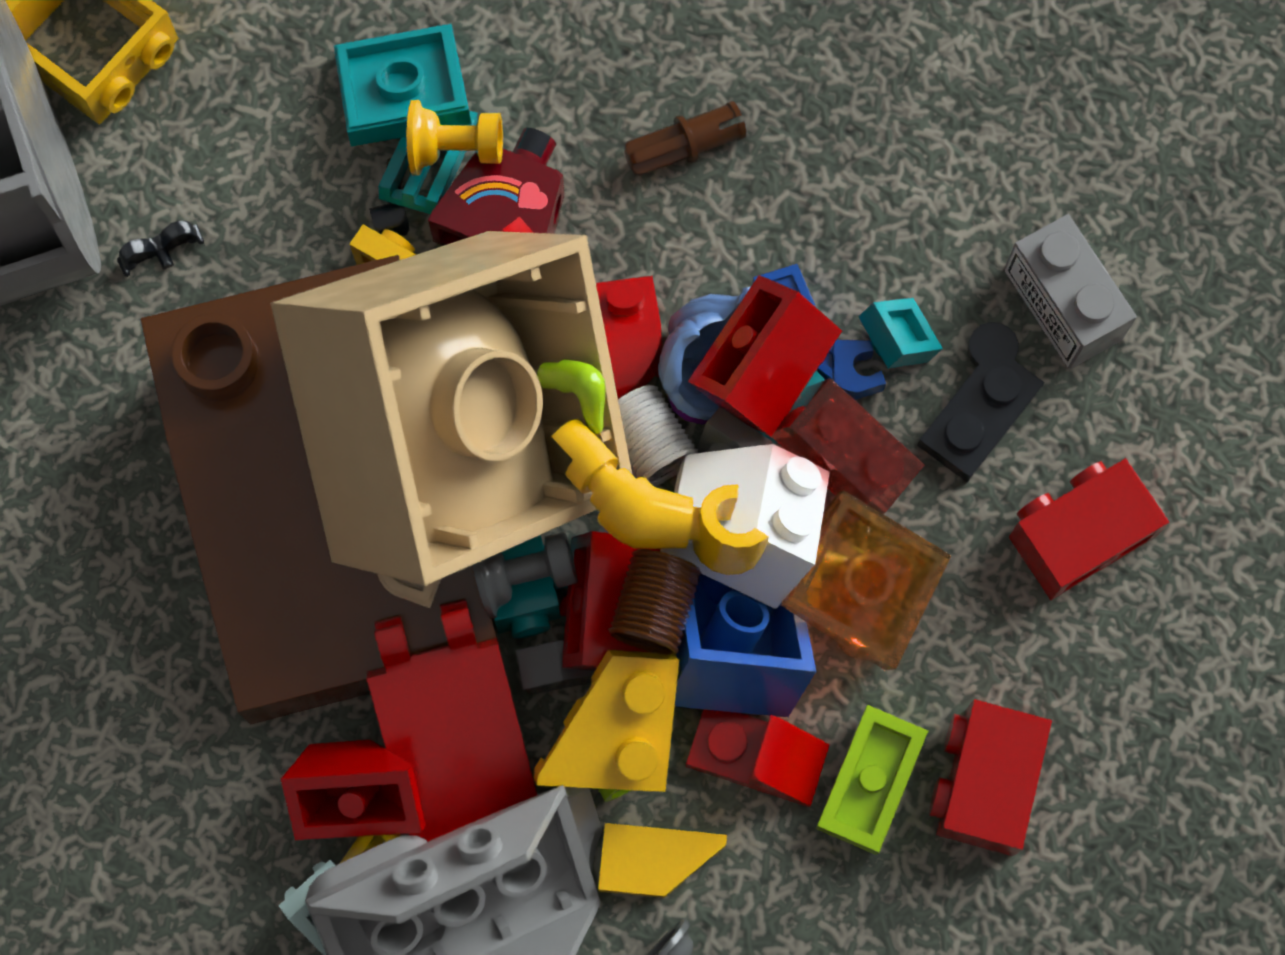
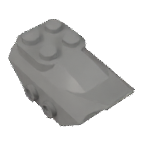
(485, 889)

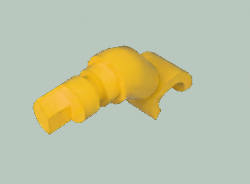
(656, 517)

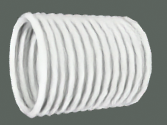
(653, 435)

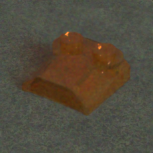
(867, 582)

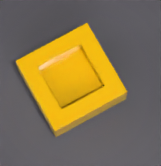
(371, 245)

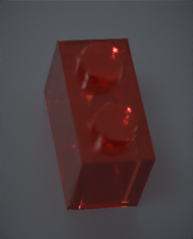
(849, 444)

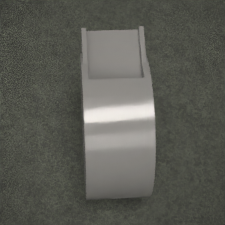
(43, 211)

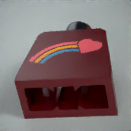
(498, 193)

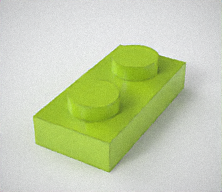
(872, 780)

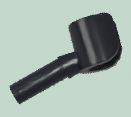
(390, 217)

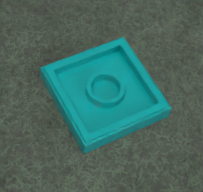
(389, 72)

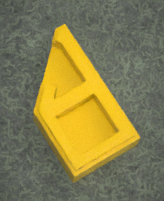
(652, 859)

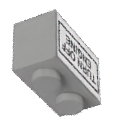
(1069, 291)

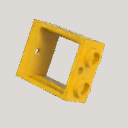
(117, 80)

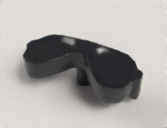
(169, 238)

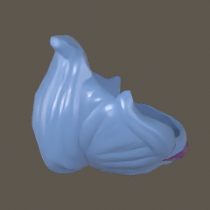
(689, 339)

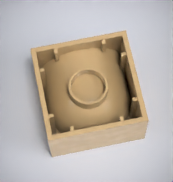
(431, 402)

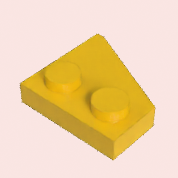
(619, 728)

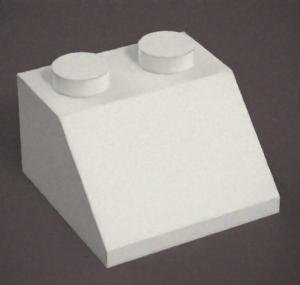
(775, 495)

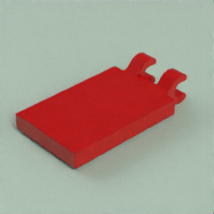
(452, 721)

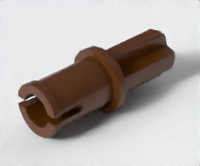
(683, 139)

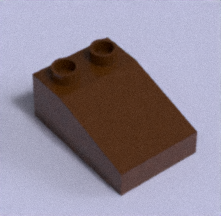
(283, 612)

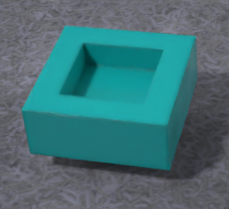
(900, 332)

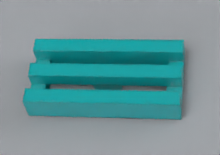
(409, 195)

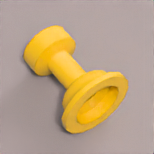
(428, 137)

